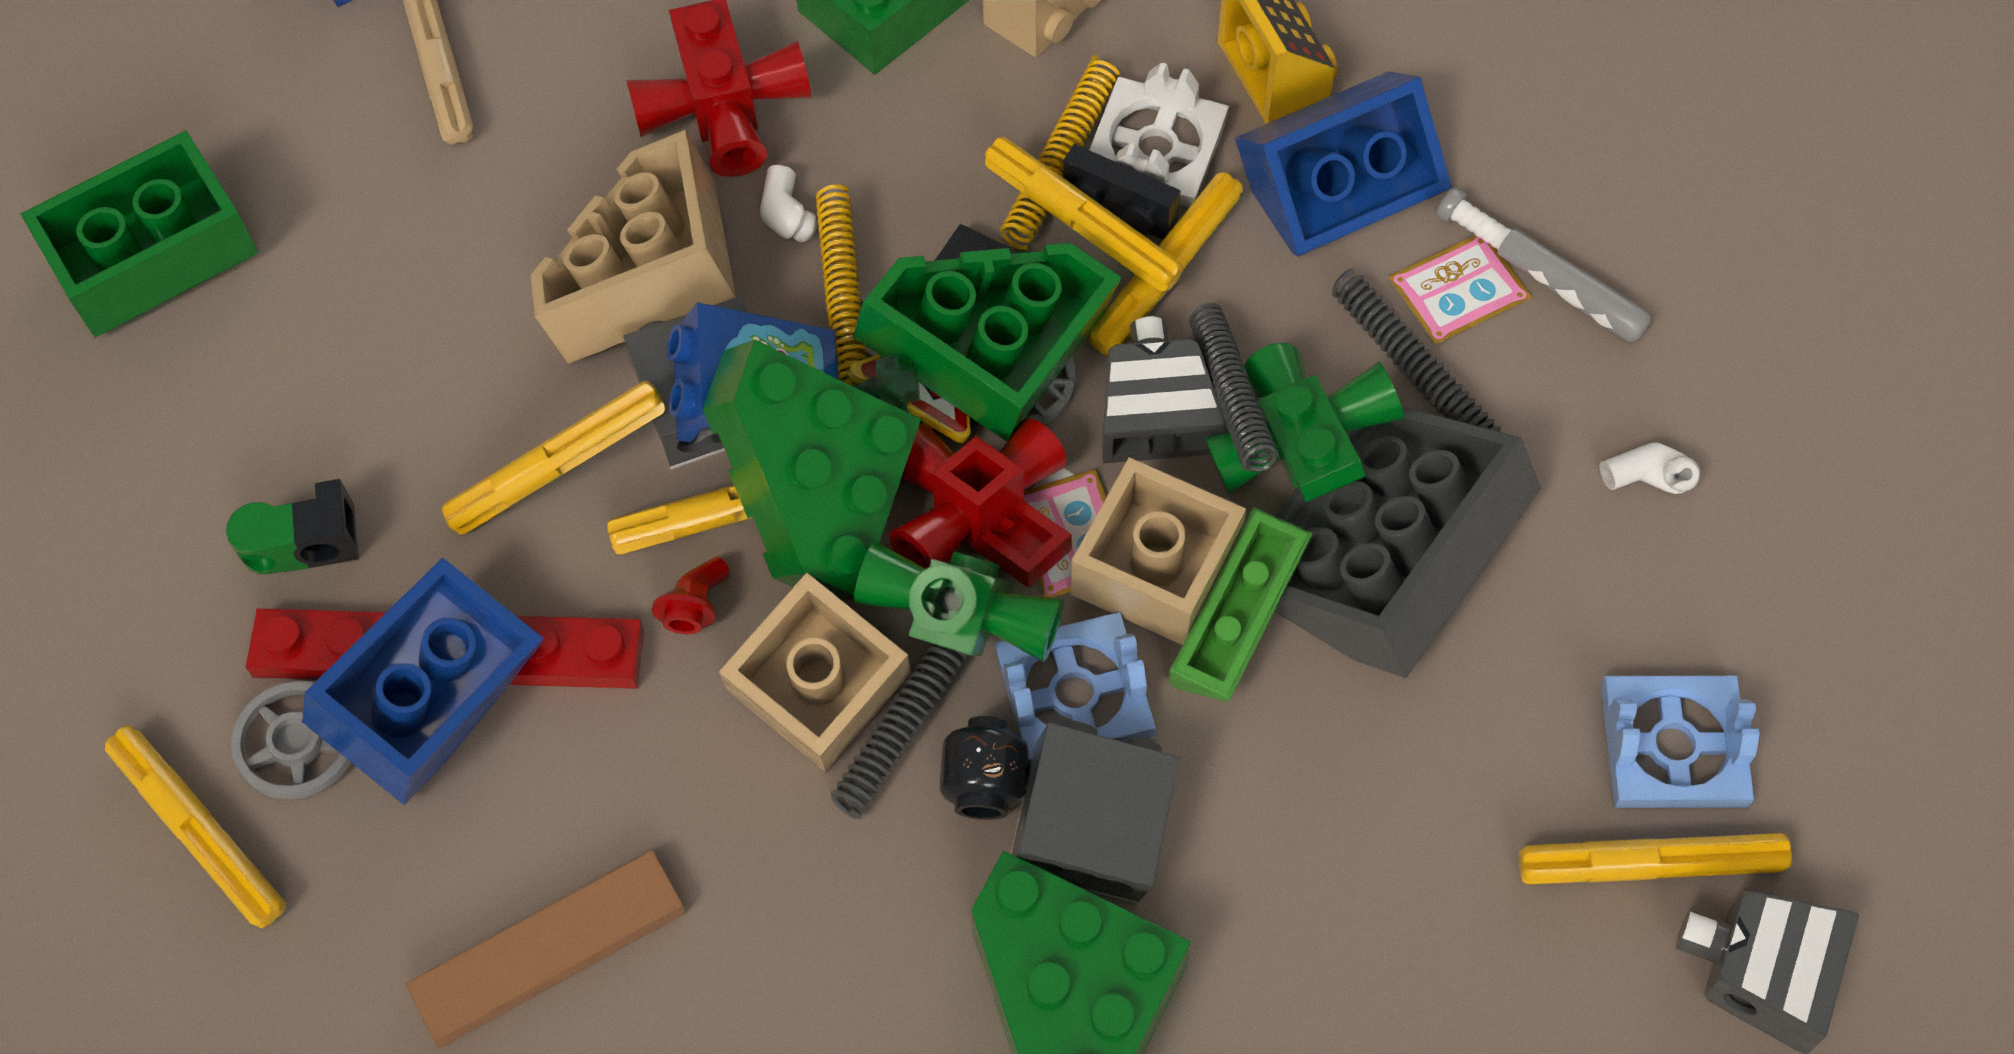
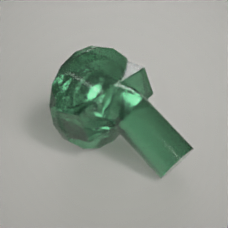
(894, 383)

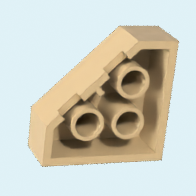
(637, 253)

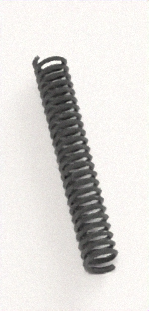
(1209, 342)
(1411, 350)
(905, 724)

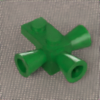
(1307, 423)
(958, 602)

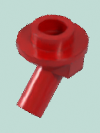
(686, 606)

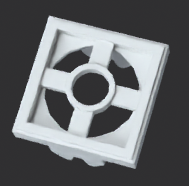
(1170, 99)

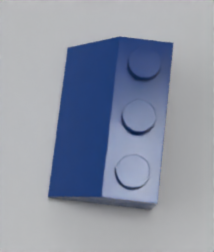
(1345, 161)

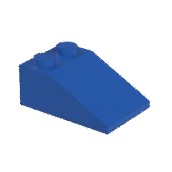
(419, 680)

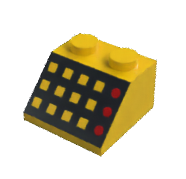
(1276, 55)

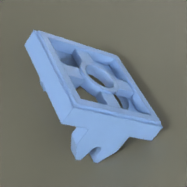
(1102, 634)
(1739, 742)

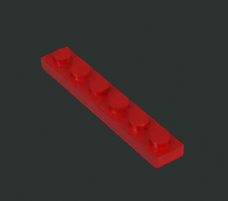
(571, 655)

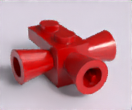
(719, 87)
(983, 501)

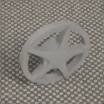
(287, 743)

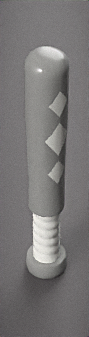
(1563, 278)

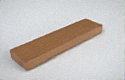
(545, 949)

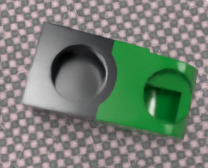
(296, 533)

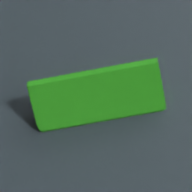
(1239, 607)

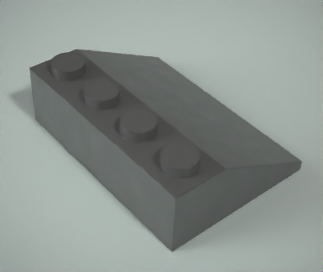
(1407, 537)

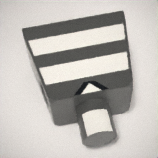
(1157, 397)
(1774, 963)

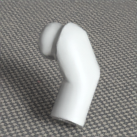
(781, 210)
(1654, 465)

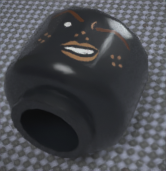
(984, 769)

